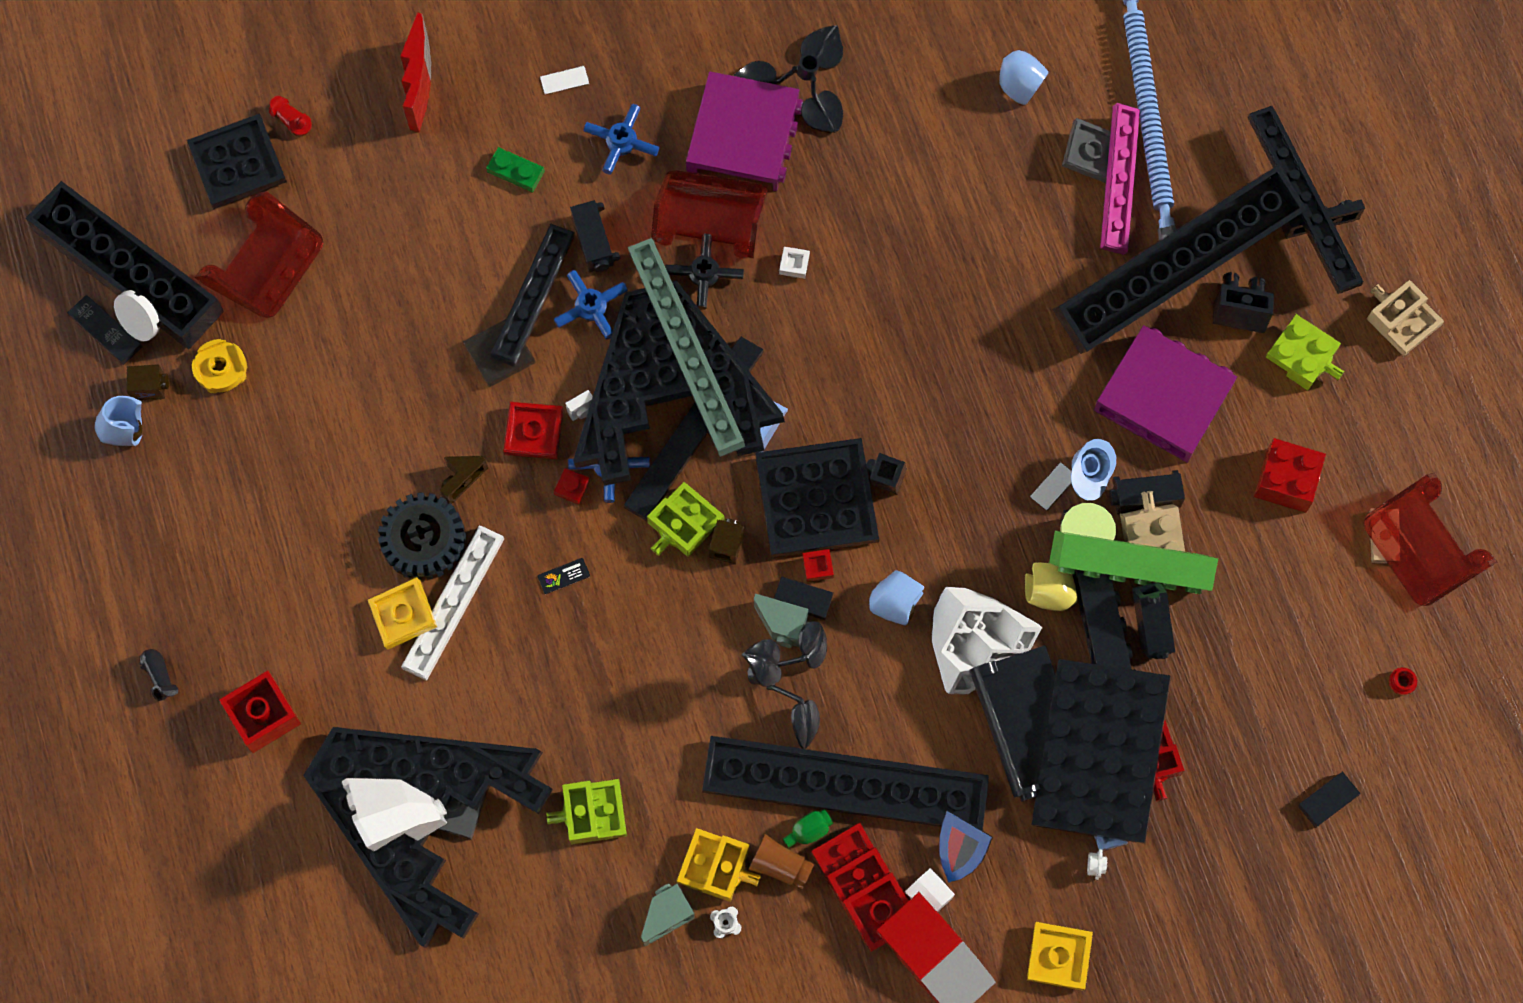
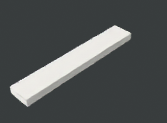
(453, 602)

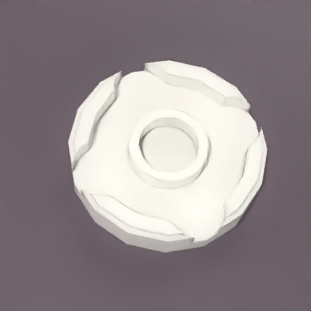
(136, 315)

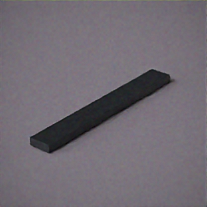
(1315, 219)
(680, 447)

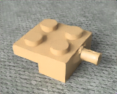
(1403, 317)
(1153, 525)

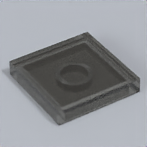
(492, 370)

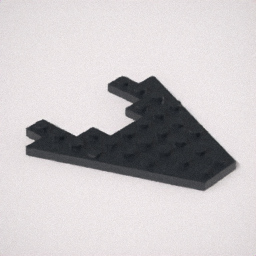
(645, 372)
(438, 769)

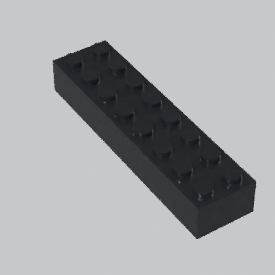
(124, 263)

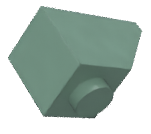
(781, 619)
(666, 913)

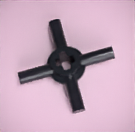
(705, 280)

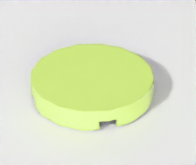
(1090, 521)

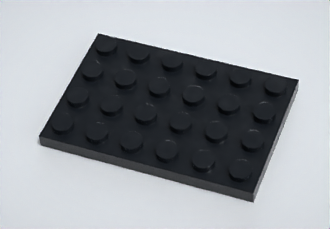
(1101, 751)

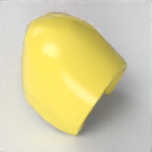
(1050, 588)

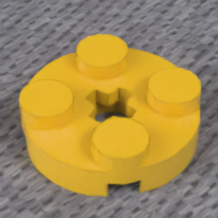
(223, 380)

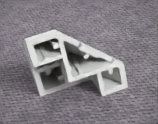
(975, 631)
(390, 809)

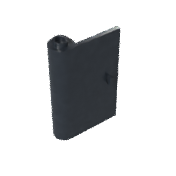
(1017, 708)

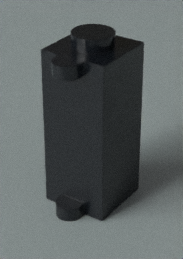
(593, 236)
(886, 472)
(1127, 492)
(1153, 621)

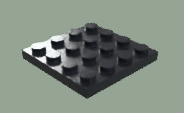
(816, 497)

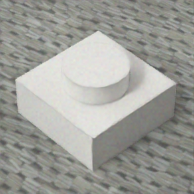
(794, 262)
(579, 406)

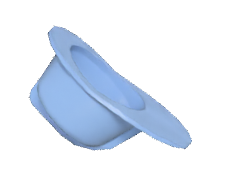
(1092, 469)

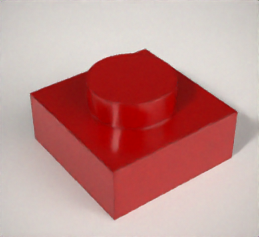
(571, 486)
(818, 565)

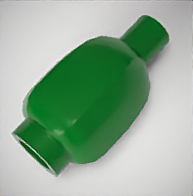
(809, 828)

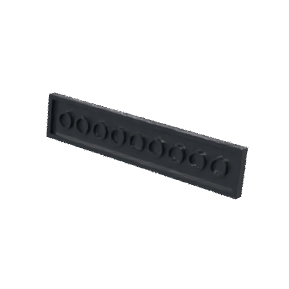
(843, 783)

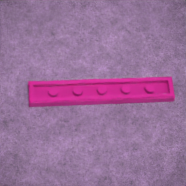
(1120, 179)

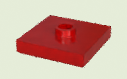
(533, 430)

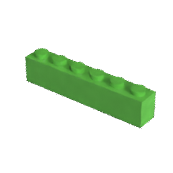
(1133, 561)

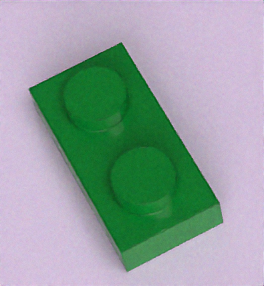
(515, 169)

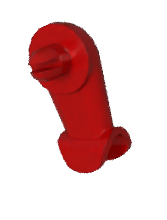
(294, 120)

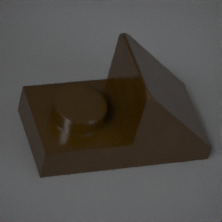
(466, 470)

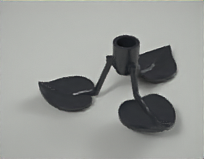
(818, 49)
(765, 671)

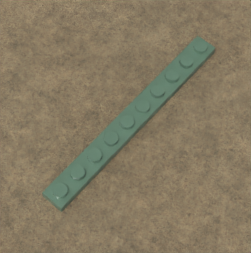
(686, 348)

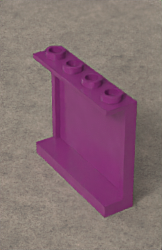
(744, 128)
(1165, 393)

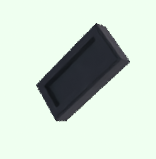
(805, 596)
(1329, 799)

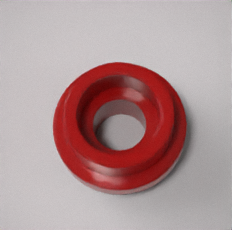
(1410, 678)

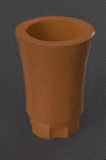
(781, 863)

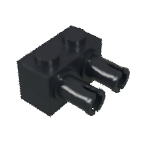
(1243, 307)

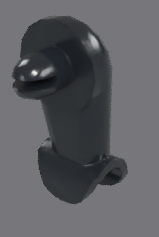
(154, 664)

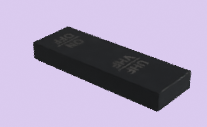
(104, 329)

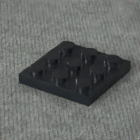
(236, 161)

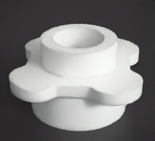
(1096, 864)
(726, 914)

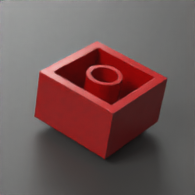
(1290, 475)
(260, 711)

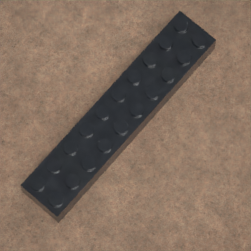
(1179, 259)

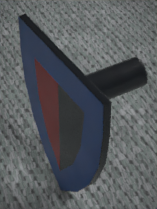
(961, 847)

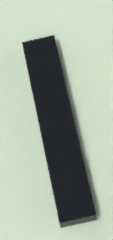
(532, 295)

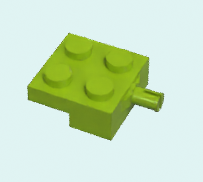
(1305, 353)
(683, 520)
(591, 811)

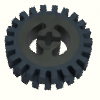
(412, 517)

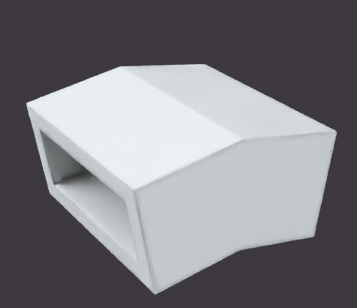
(933, 890)

